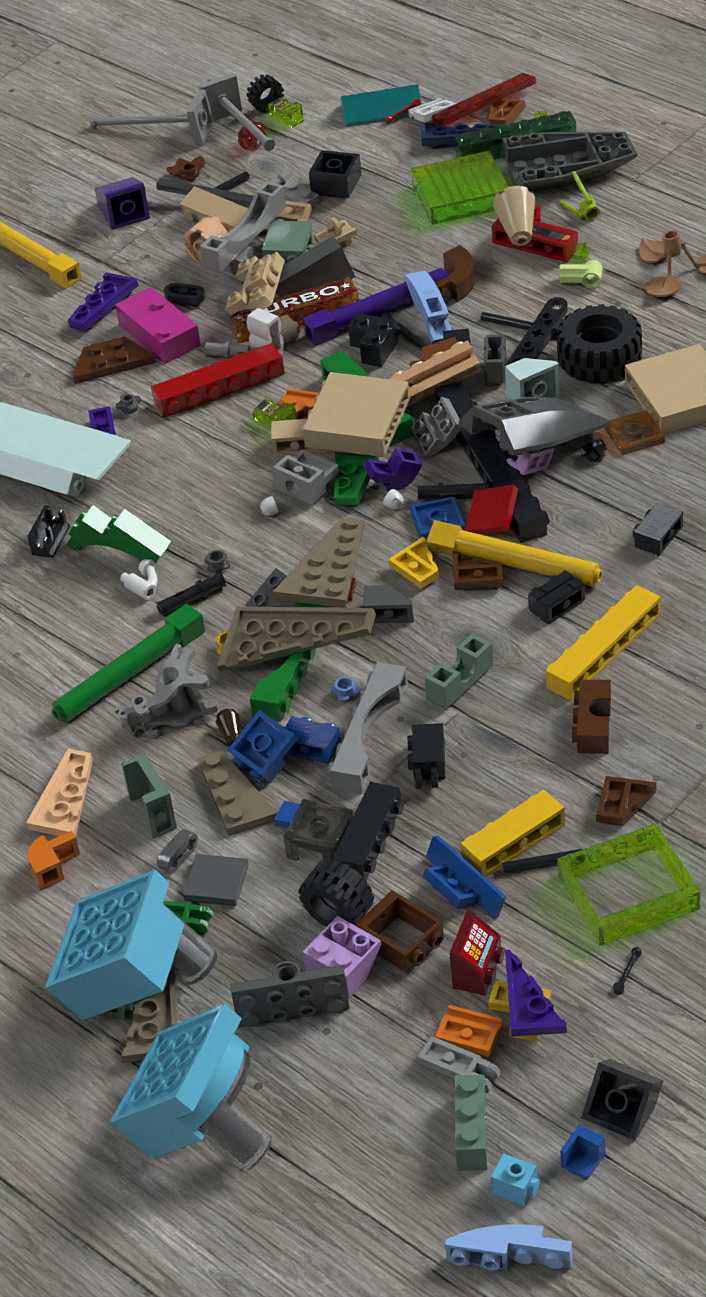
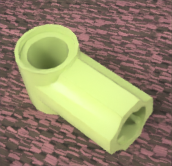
(587, 274)

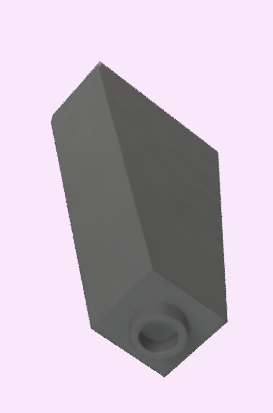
(314, 268)

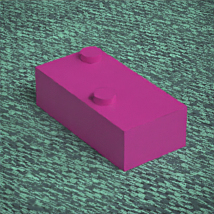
(158, 325)

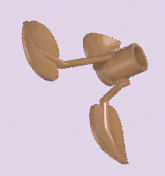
(655, 251)

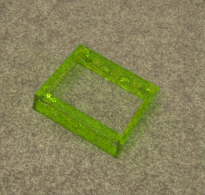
(641, 915)

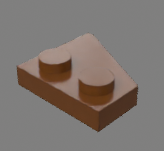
(506, 111)

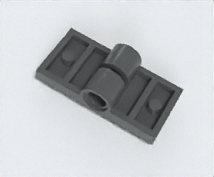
(290, 994)

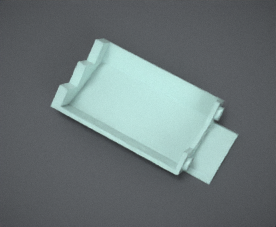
(54, 450)

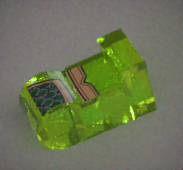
(285, 111)
(270, 411)

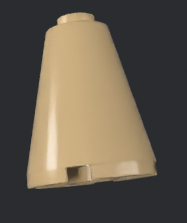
(516, 213)

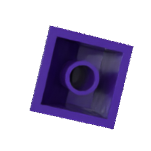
(123, 202)

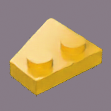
(415, 564)

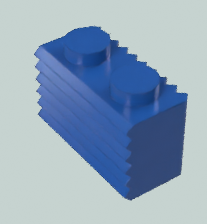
(315, 739)

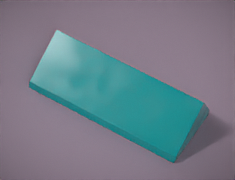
(378, 104)

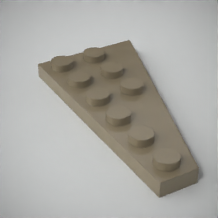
(327, 569)
(275, 632)

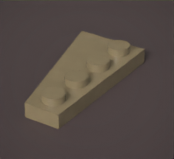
(234, 796)
(150, 1017)

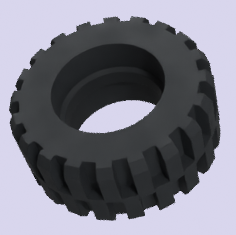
(598, 343)

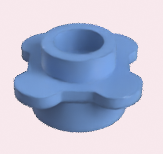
(344, 688)

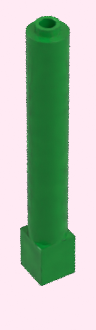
(179, 628)

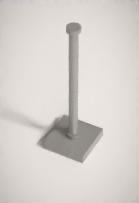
(225, 100)
(198, 115)

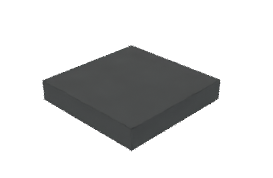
(216, 879)

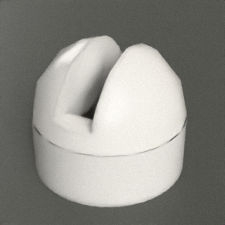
(393, 499)
(269, 506)

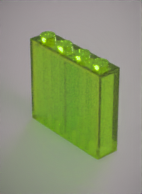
(458, 187)

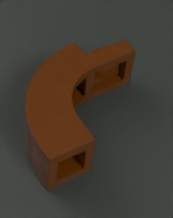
(461, 278)

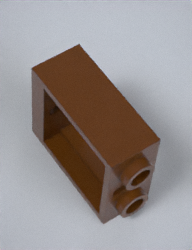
(385, 913)

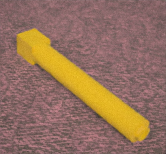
(60, 267)
(449, 537)

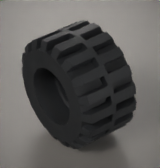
(335, 891)

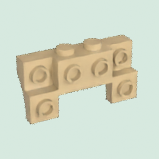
(260, 283)

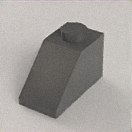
(388, 604)

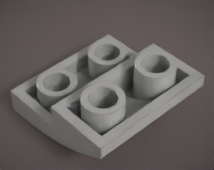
(436, 429)

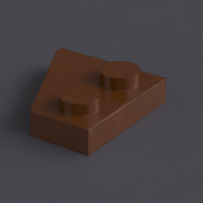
(476, 573)
(622, 799)

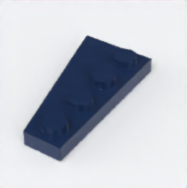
(438, 135)

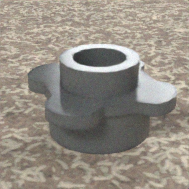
(128, 403)
(216, 561)

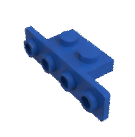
(460, 880)

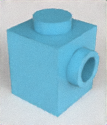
(514, 1180)

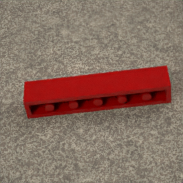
(217, 380)

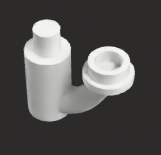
(138, 585)

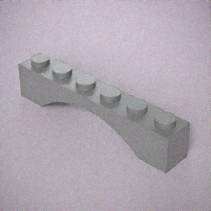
(220, 250)
(383, 690)

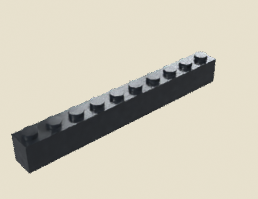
(492, 466)

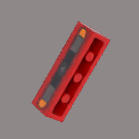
(546, 240)

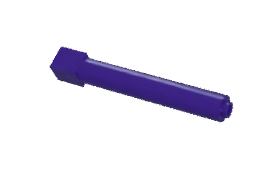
(324, 325)

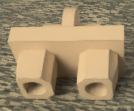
(340, 230)

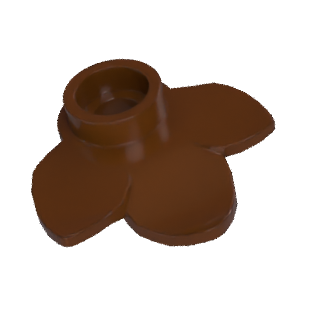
(187, 169)

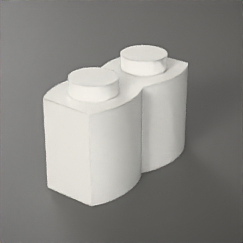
(264, 329)

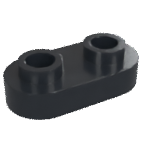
(184, 293)

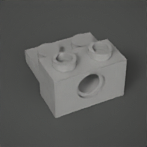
(304, 475)

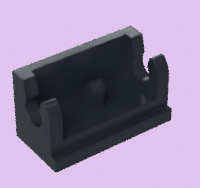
(47, 533)

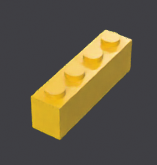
(513, 833)

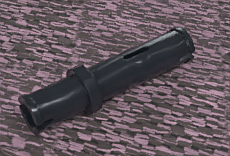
(444, 491)
(190, 594)

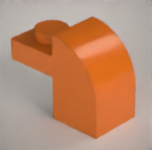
(46, 858)

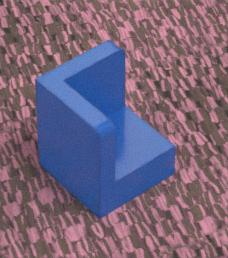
(582, 1152)

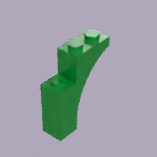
(119, 532)

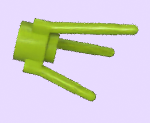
(587, 207)

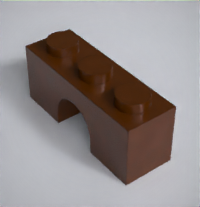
(591, 730)

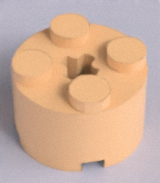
(200, 233)

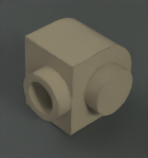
(289, 329)

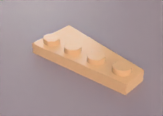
(64, 796)

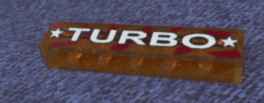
(300, 304)

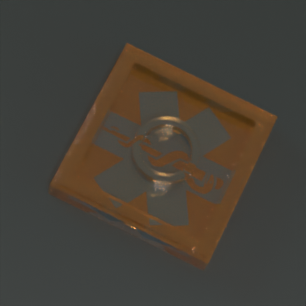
(635, 432)

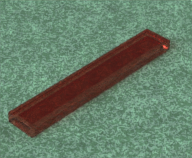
(483, 99)

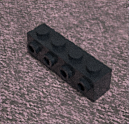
(369, 828)

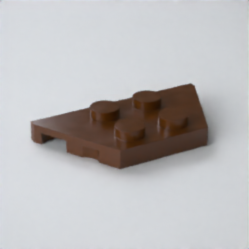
(110, 358)

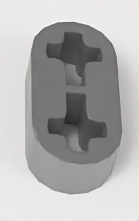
(177, 851)

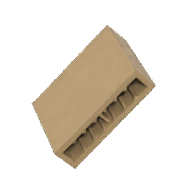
(671, 387)
(356, 414)

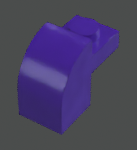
(397, 472)

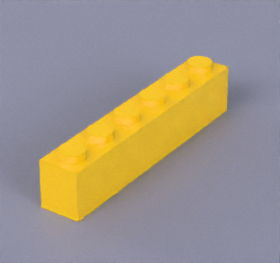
(603, 641)

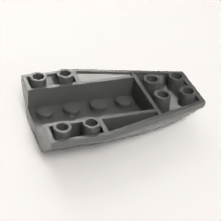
(550, 157)
(532, 422)

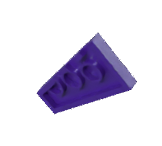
(106, 295)

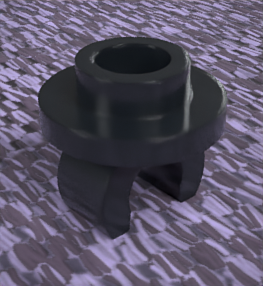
(594, 449)

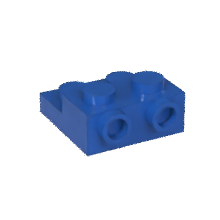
(262, 747)

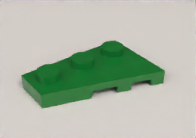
(351, 479)

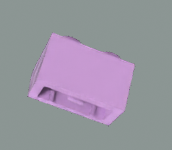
(346, 946)

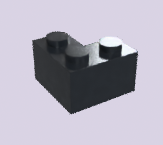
(374, 337)

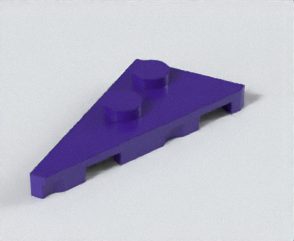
(528, 1007)

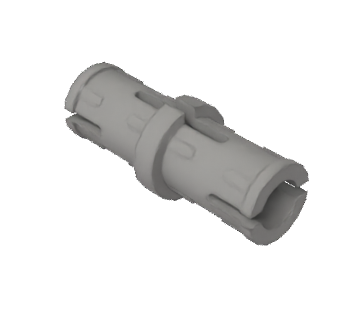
(226, 350)

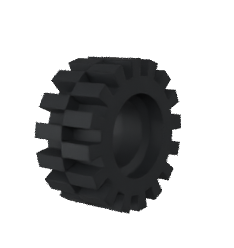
(258, 87)

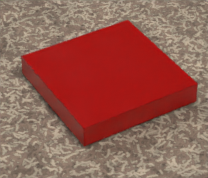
(491, 509)

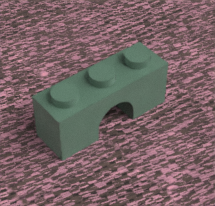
(472, 661)
(470, 1122)

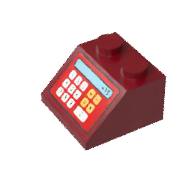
(475, 955)

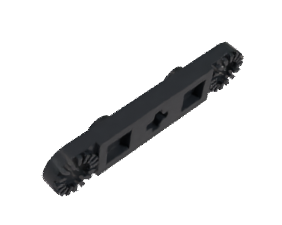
(544, 325)

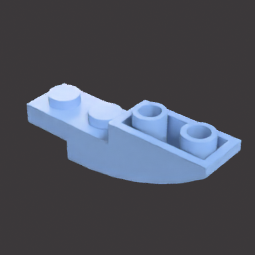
(428, 303)
(497, 1245)

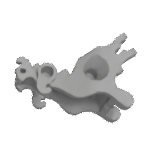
(175, 699)

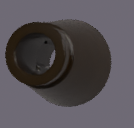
(229, 724)

